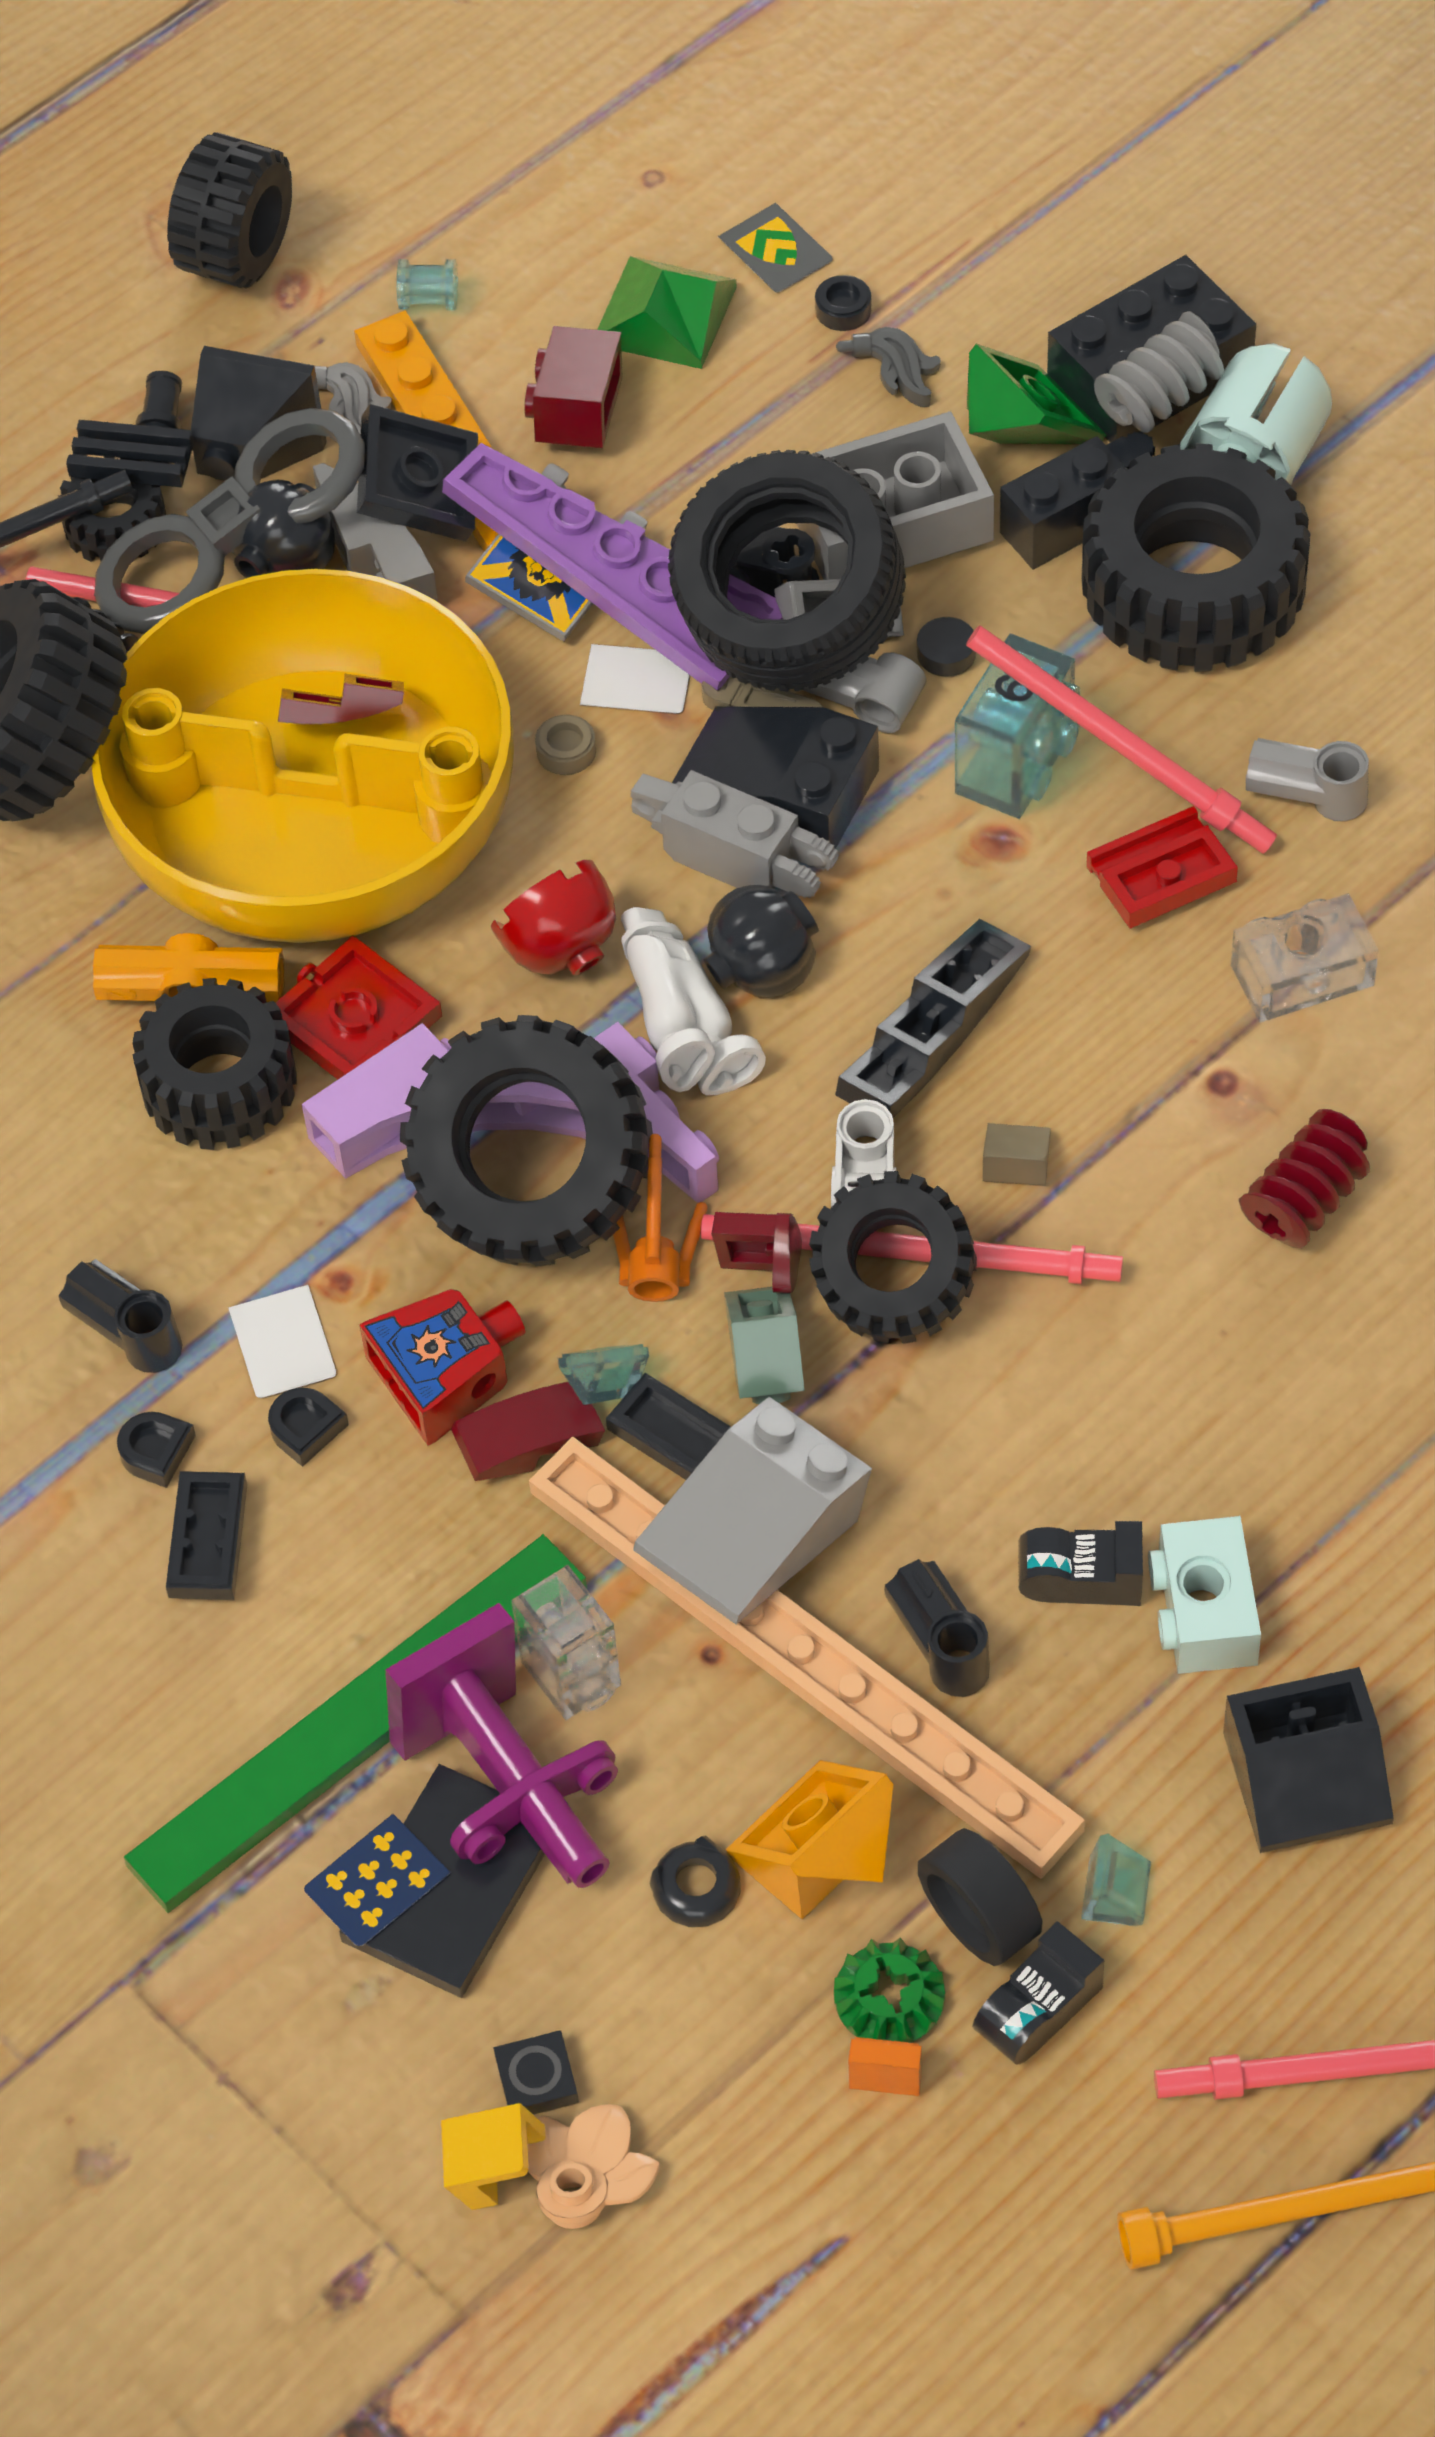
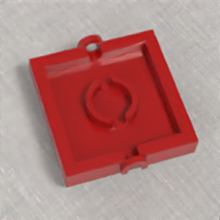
(353, 1008)

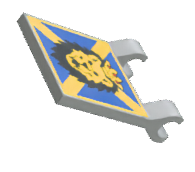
(527, 586)

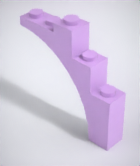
(362, 1111)

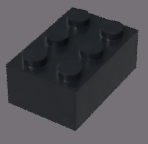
(1125, 321)

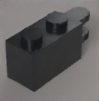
(1048, 505)

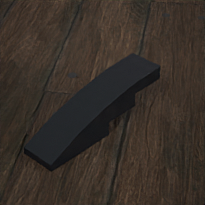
(936, 1018)

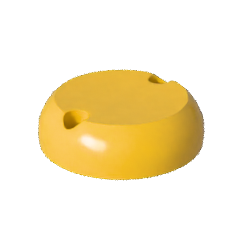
(294, 822)

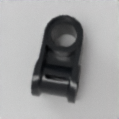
(773, 558)

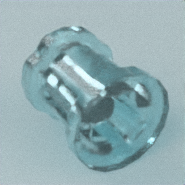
(427, 284)

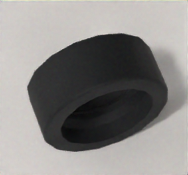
(979, 1897)

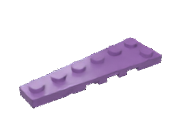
(592, 554)

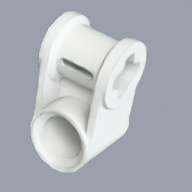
(860, 1159)

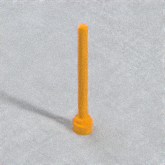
(1151, 2235)

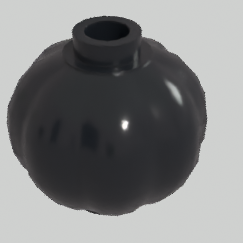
(275, 540)
(761, 941)

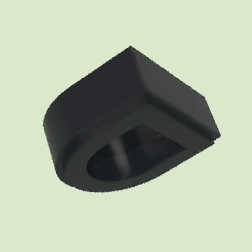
(304, 1422)
(154, 1446)

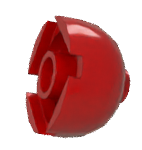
(559, 922)

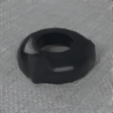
(696, 1910)

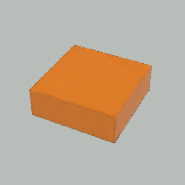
(885, 2066)

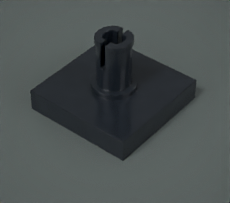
(407, 470)

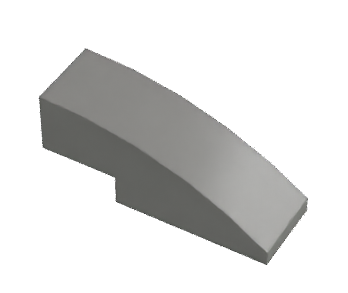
(377, 545)

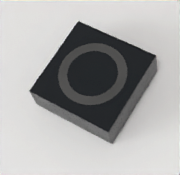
(537, 2073)

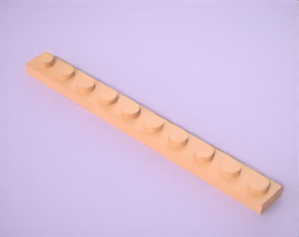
(828, 1675)

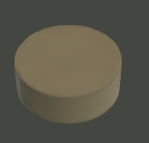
(565, 744)

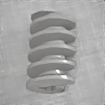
(1160, 374)

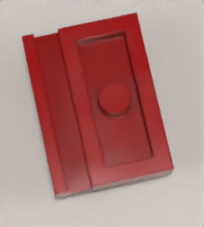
(1162, 867)

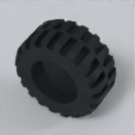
(1199, 499)
(55, 693)
(458, 1091)

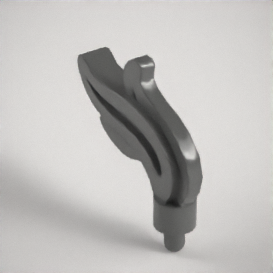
(900, 361)

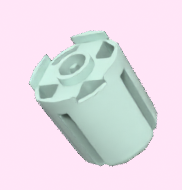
(1239, 397)

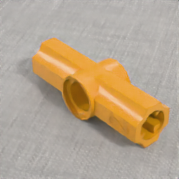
(151, 971)

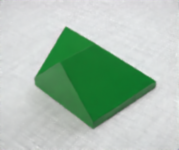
(668, 311)
(1021, 403)

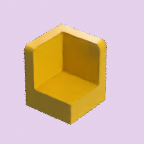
(486, 2150)

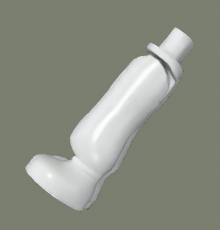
(684, 1011)

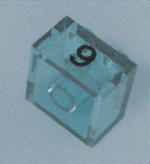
(1011, 735)

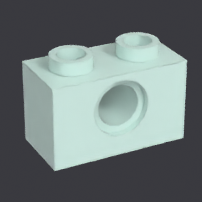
(1212, 1559)

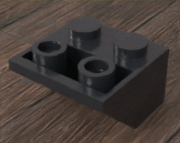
(1308, 1759)

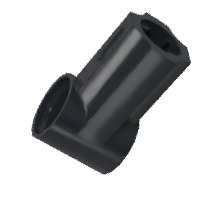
(122, 1315)
(940, 1626)

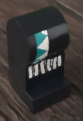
(1082, 1565)
(1041, 1995)

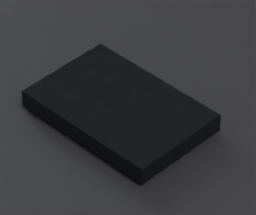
(459, 1919)

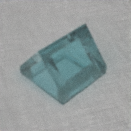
(604, 1371)
(1116, 1883)

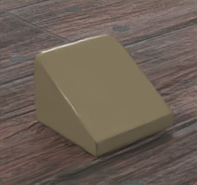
(1016, 1154)

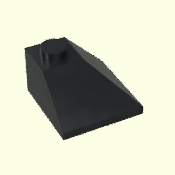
(241, 395)

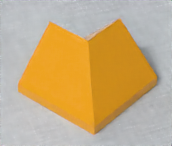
(818, 1835)

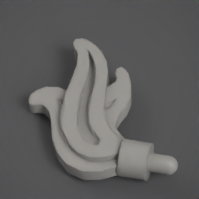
(351, 390)

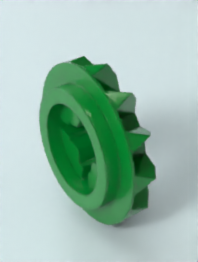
(873, 2016)

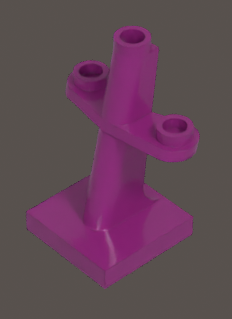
(458, 1690)

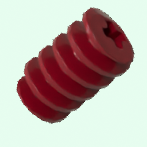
(1308, 1179)

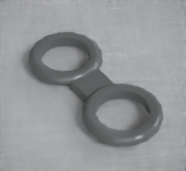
(214, 521)

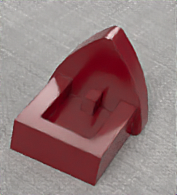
(760, 1243)

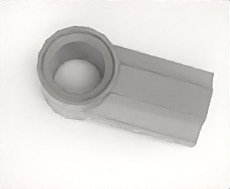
(878, 690)
(1327, 777)

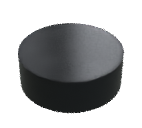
(843, 303)
(944, 648)

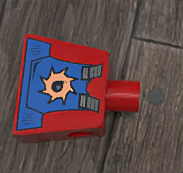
(441, 1357)

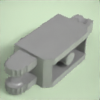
(732, 834)

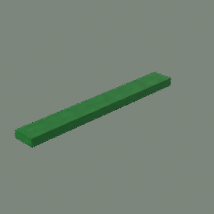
(312, 1752)

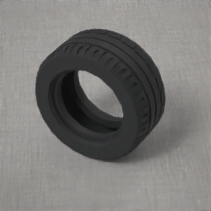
(760, 497)

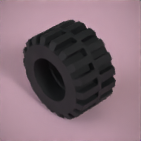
(229, 210)
(206, 1024)
(884, 1204)

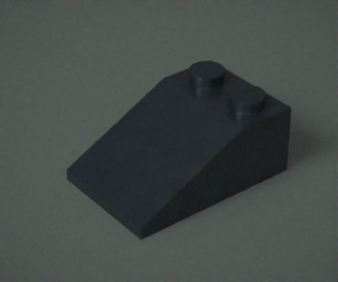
(791, 758)

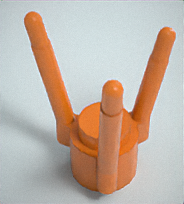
(654, 1266)

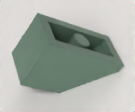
(764, 1344)

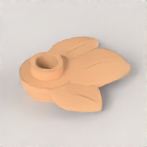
(592, 2157)

